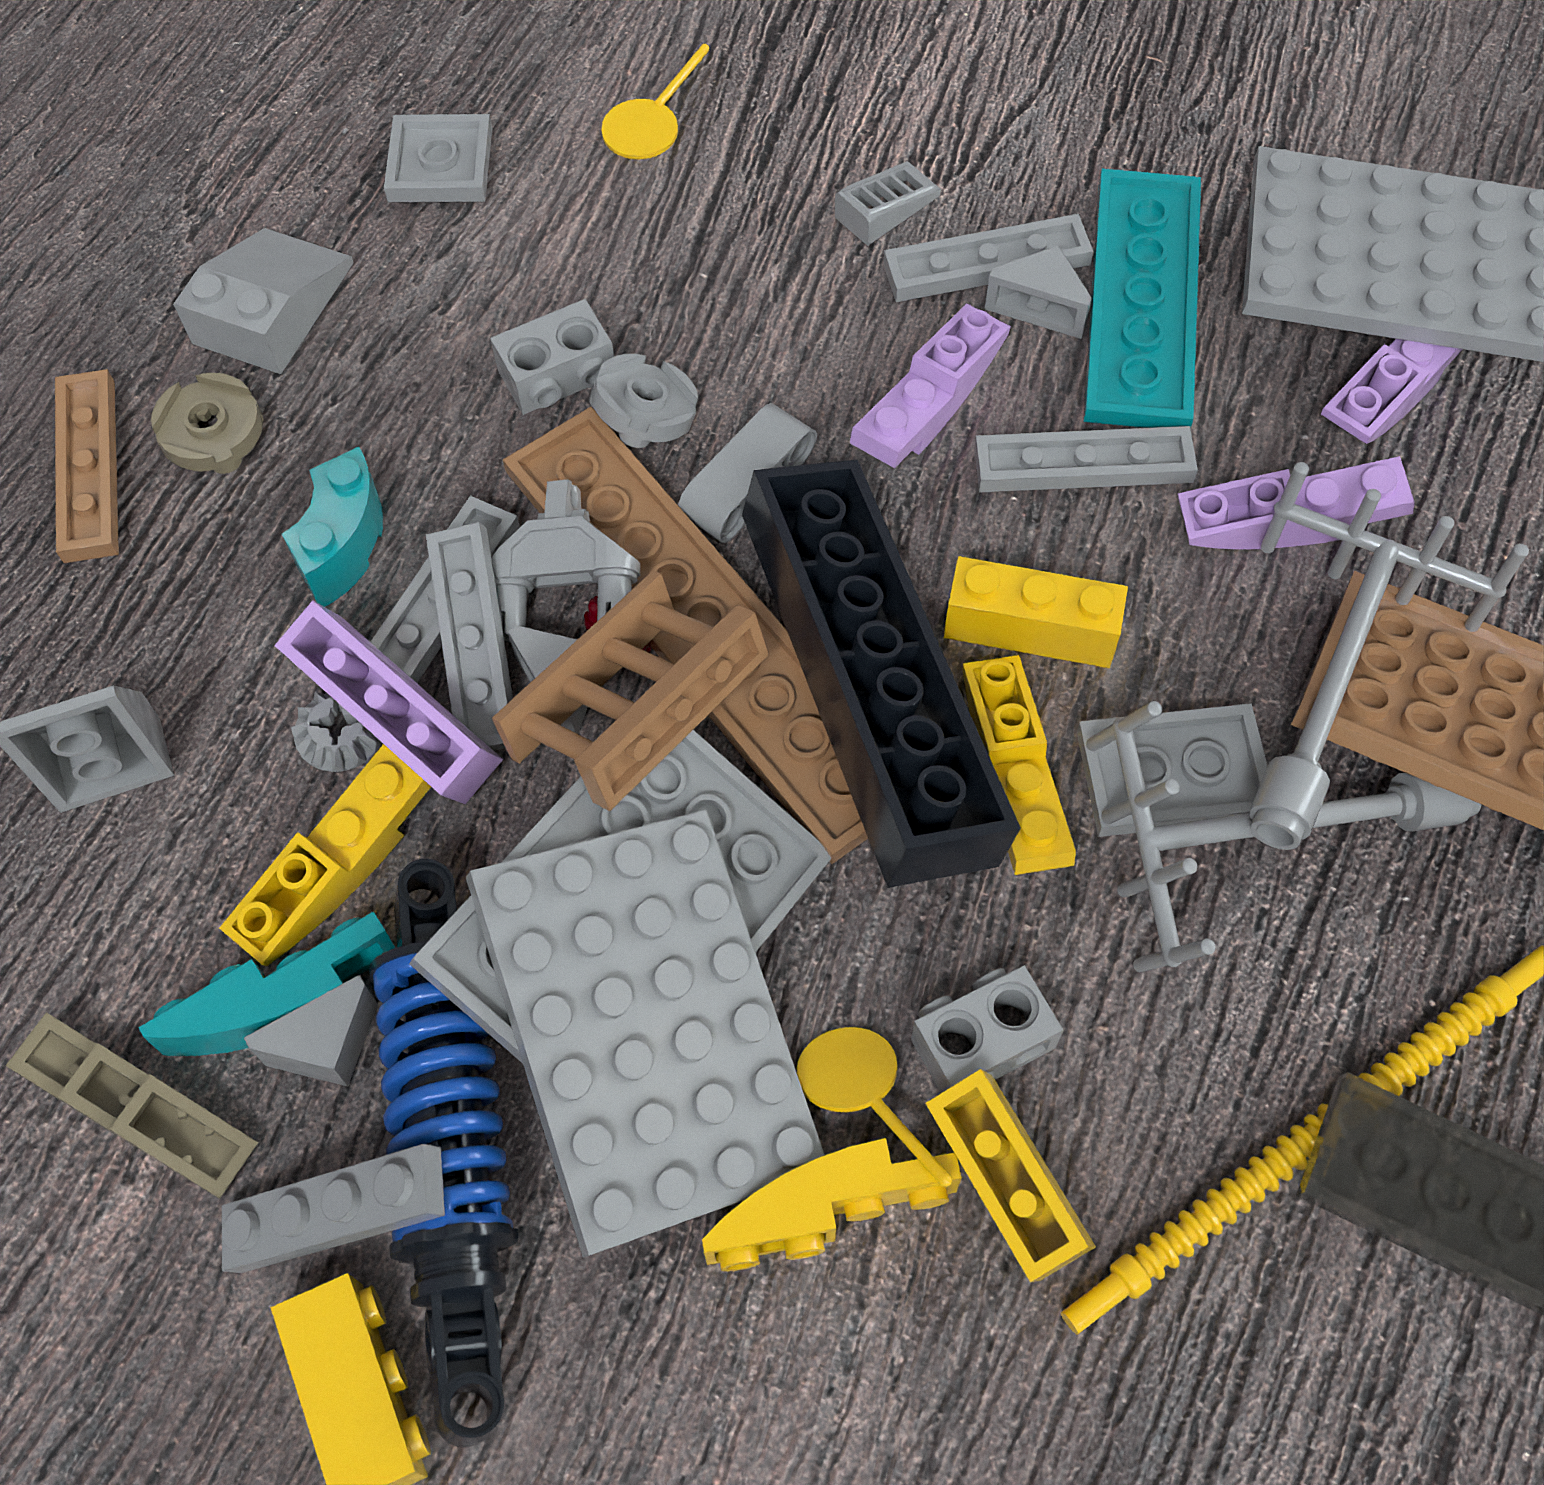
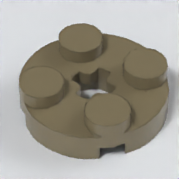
(212, 447)

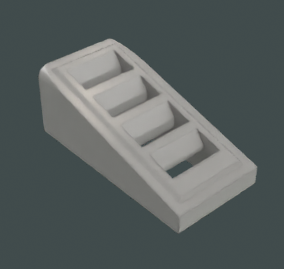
(871, 224)

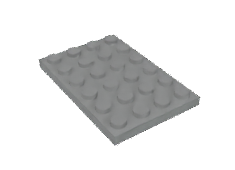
(1396, 253)
(762, 846)
(643, 1027)

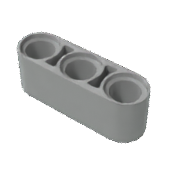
(720, 489)

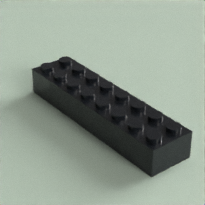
(878, 675)

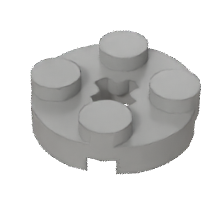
(643, 400)

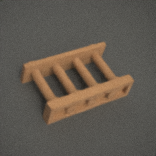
(660, 717)

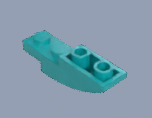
(245, 999)

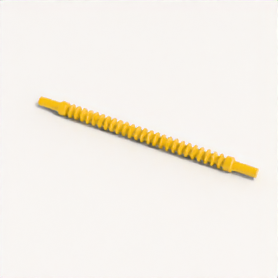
(1132, 1275)

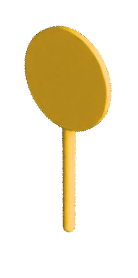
(643, 125)
(854, 1071)

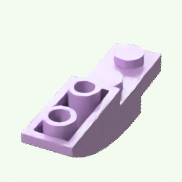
(1388, 387)
(934, 388)
(1241, 510)

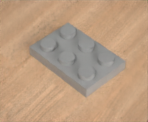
(1206, 750)

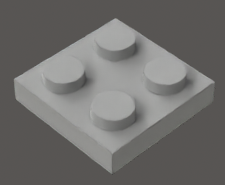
(438, 158)

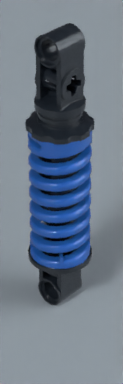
(440, 1104)

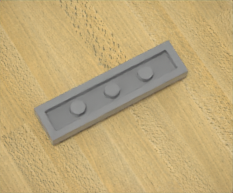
(968, 259)
(1085, 459)
(412, 628)
(470, 628)
(333, 1209)

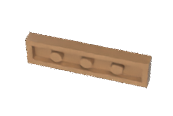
(85, 466)

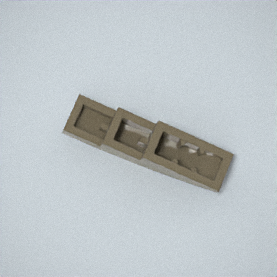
(133, 1105)

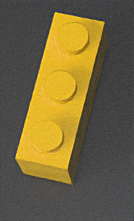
(1035, 612)
(1010, 1176)
(351, 1386)

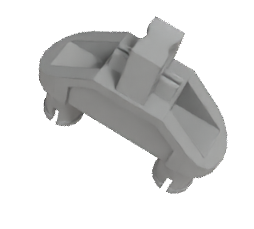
(559, 551)

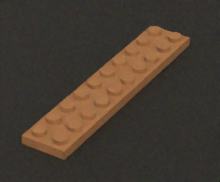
(772, 710)

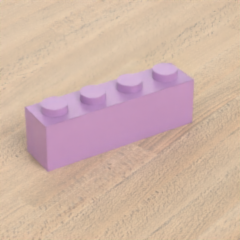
(388, 703)

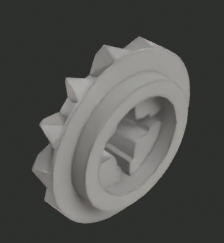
(317, 745)

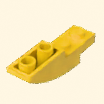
(1017, 748)
(326, 867)
(800, 1206)

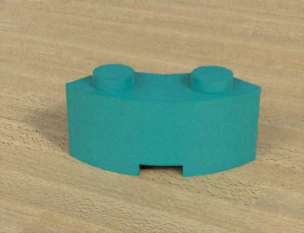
(338, 528)

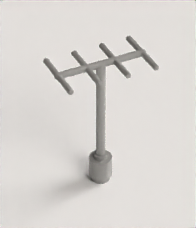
(1296, 783)
(1408, 801)

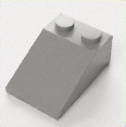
(260, 297)
(89, 746)

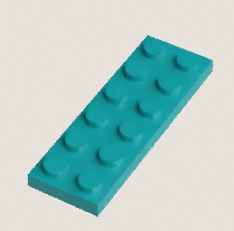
(1144, 300)

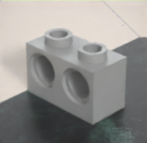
(552, 356)
(994, 1045)

